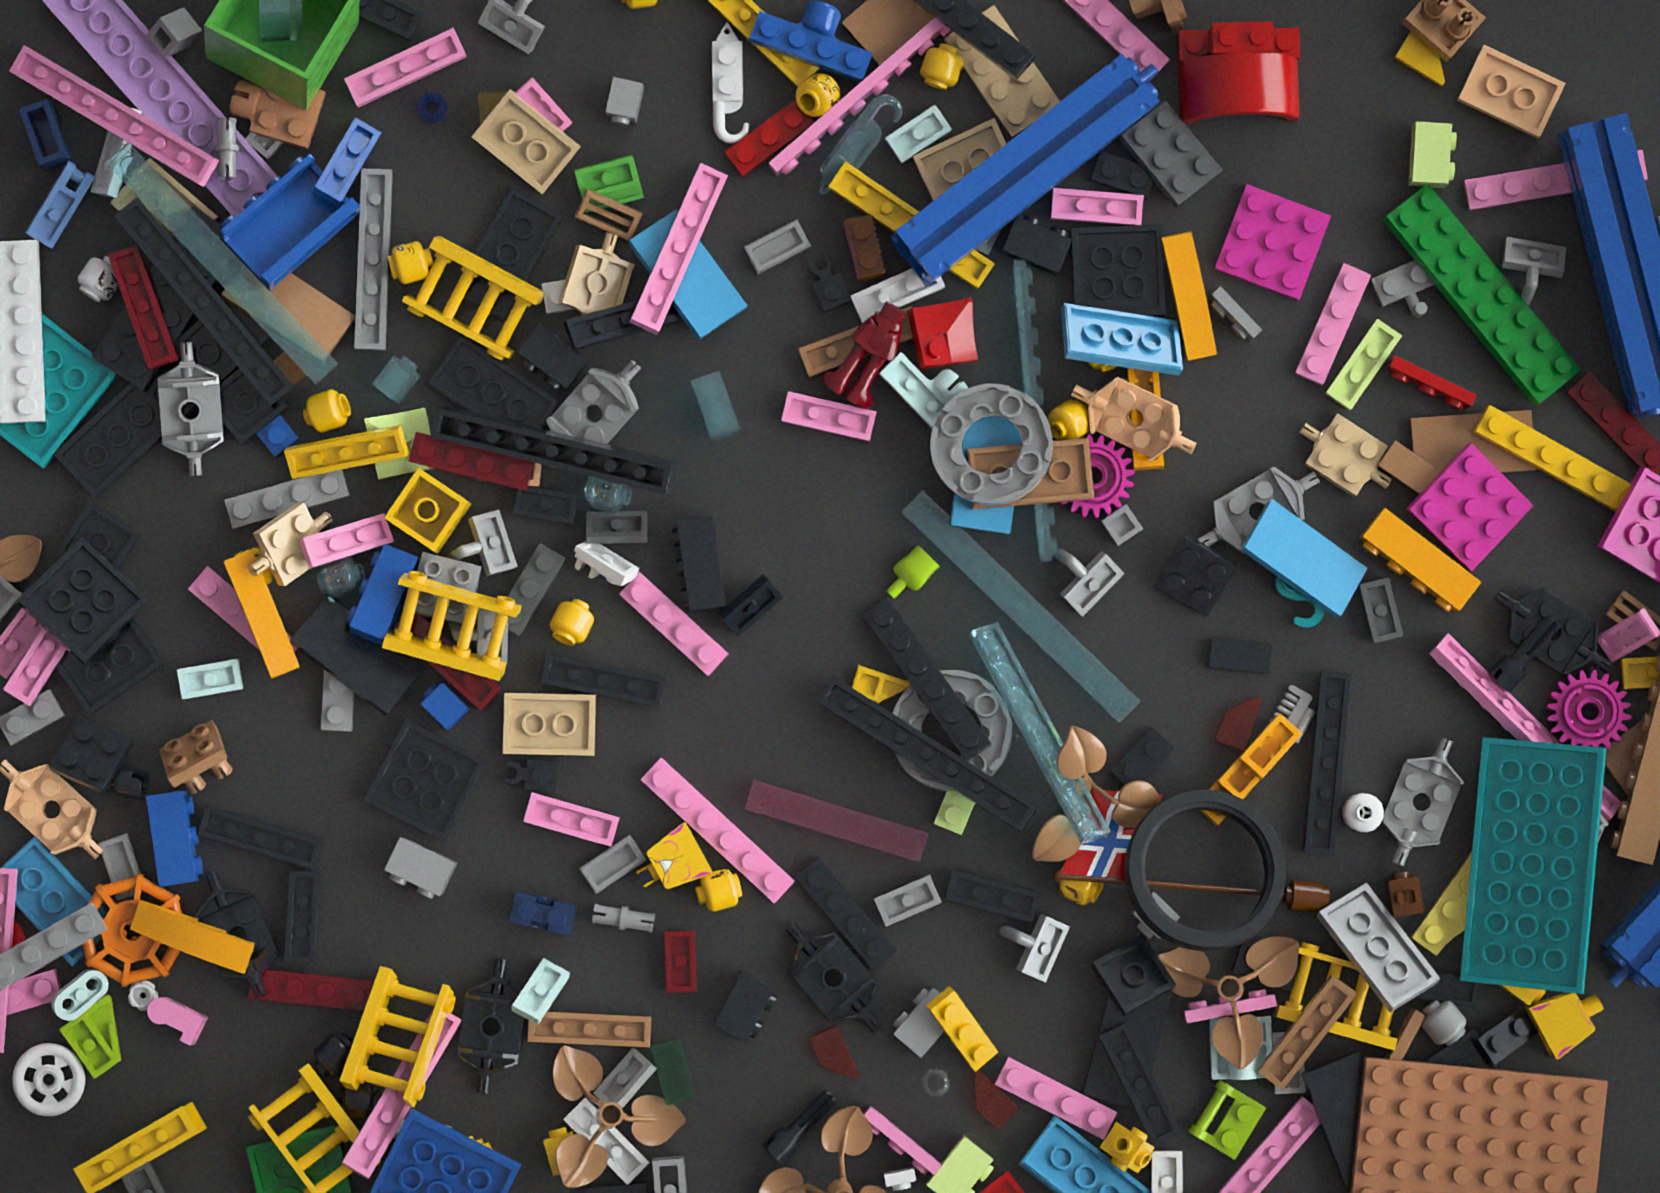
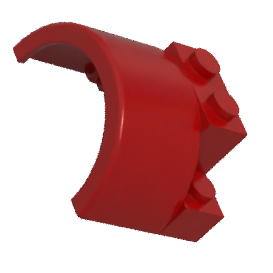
(1238, 71)

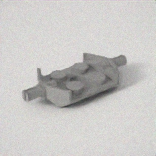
(190, 384)
(1439, 783)

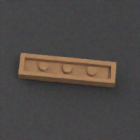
(832, 351)
(592, 1029)
(1306, 1032)

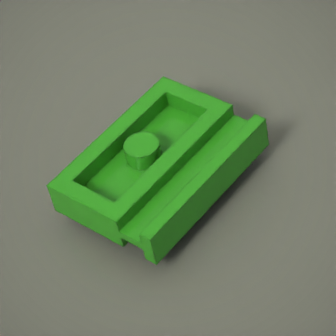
(611, 178)

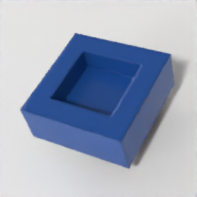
(277, 436)

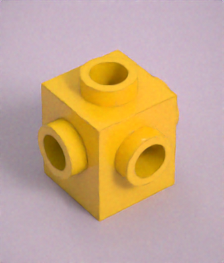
(1127, 1148)

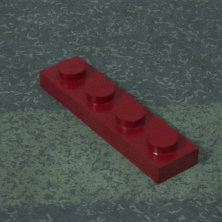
(143, 307)
(1616, 422)
(471, 462)
(474, 687)
(315, 989)

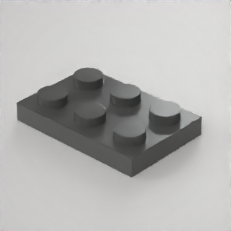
(1170, 154)

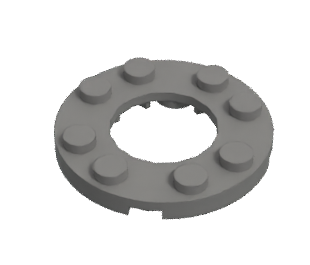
(982, 402)
(979, 697)

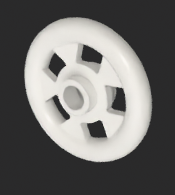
(33, 1059)

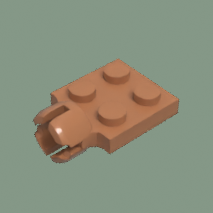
(274, 116)

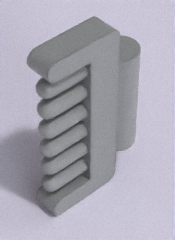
(1301, 714)

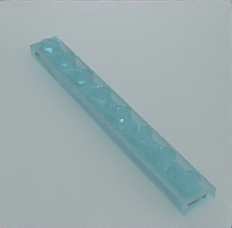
(1038, 731)

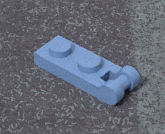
(59, 205)

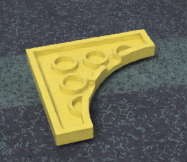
(1448, 913)

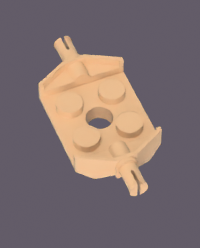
(1110, 417)
(27, 802)

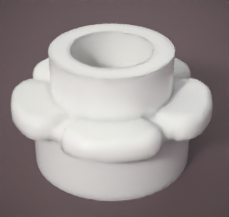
(135, 991)

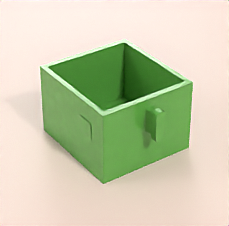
(283, 67)

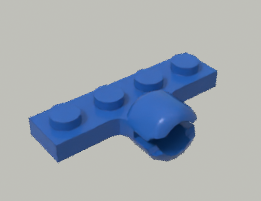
(812, 41)

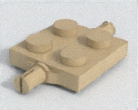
(596, 278)
(1346, 455)
(281, 545)

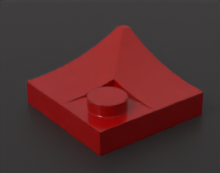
(944, 334)

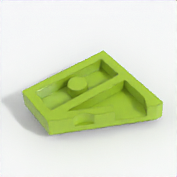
(95, 1037)

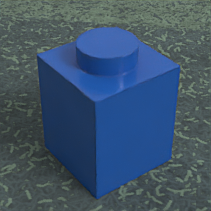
(444, 705)

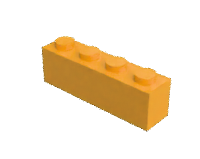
(1419, 560)

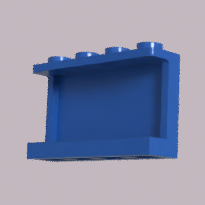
(285, 223)

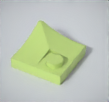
(411, 422)

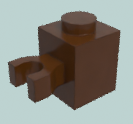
(1404, 894)

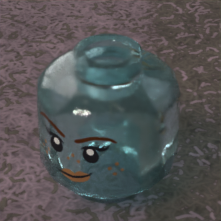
(607, 495)
(341, 577)

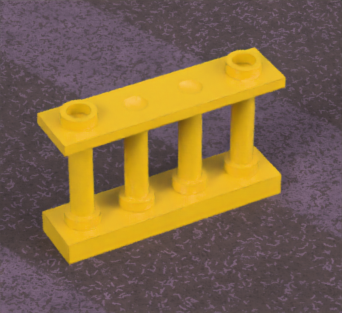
(498, 281)
(459, 655)
(377, 1015)
(1351, 1025)
(325, 1108)
(140, 1148)

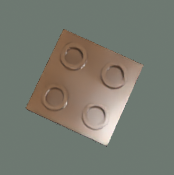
(1173, 10)
(1443, 24)
(194, 754)

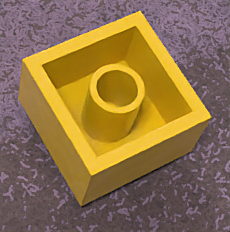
(427, 510)

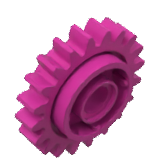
(1112, 478)
(1595, 693)

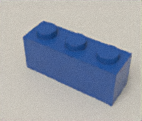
(381, 594)
(174, 838)

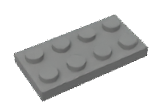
(1378, 947)

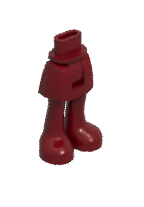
(880, 337)

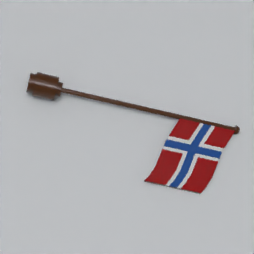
(1105, 858)

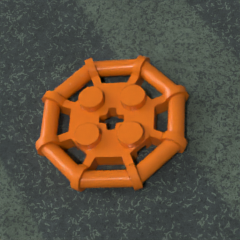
(115, 937)

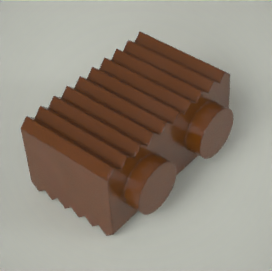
(864, 248)

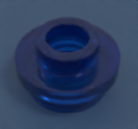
(427, 99)

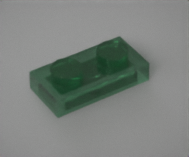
(673, 1071)

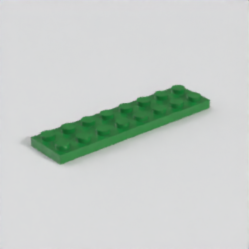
(1481, 295)

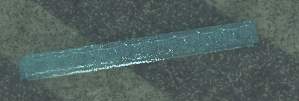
(222, 263)
(1030, 368)
(1021, 607)

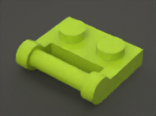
(1234, 1126)

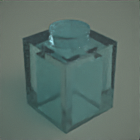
(397, 378)

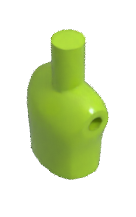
(912, 571)

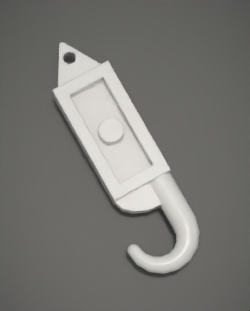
(727, 83)

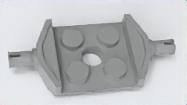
(608, 392)
(1232, 510)

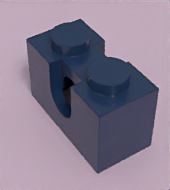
(44, 121)
(553, 919)

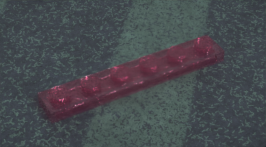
(836, 820)

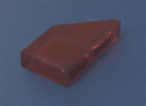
(1238, 724)
(834, 1052)
(992, 1101)

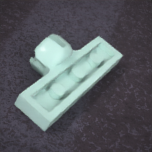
(921, 394)

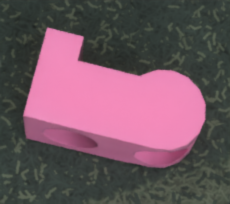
(170, 1012)

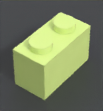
(1431, 154)
(961, 1169)

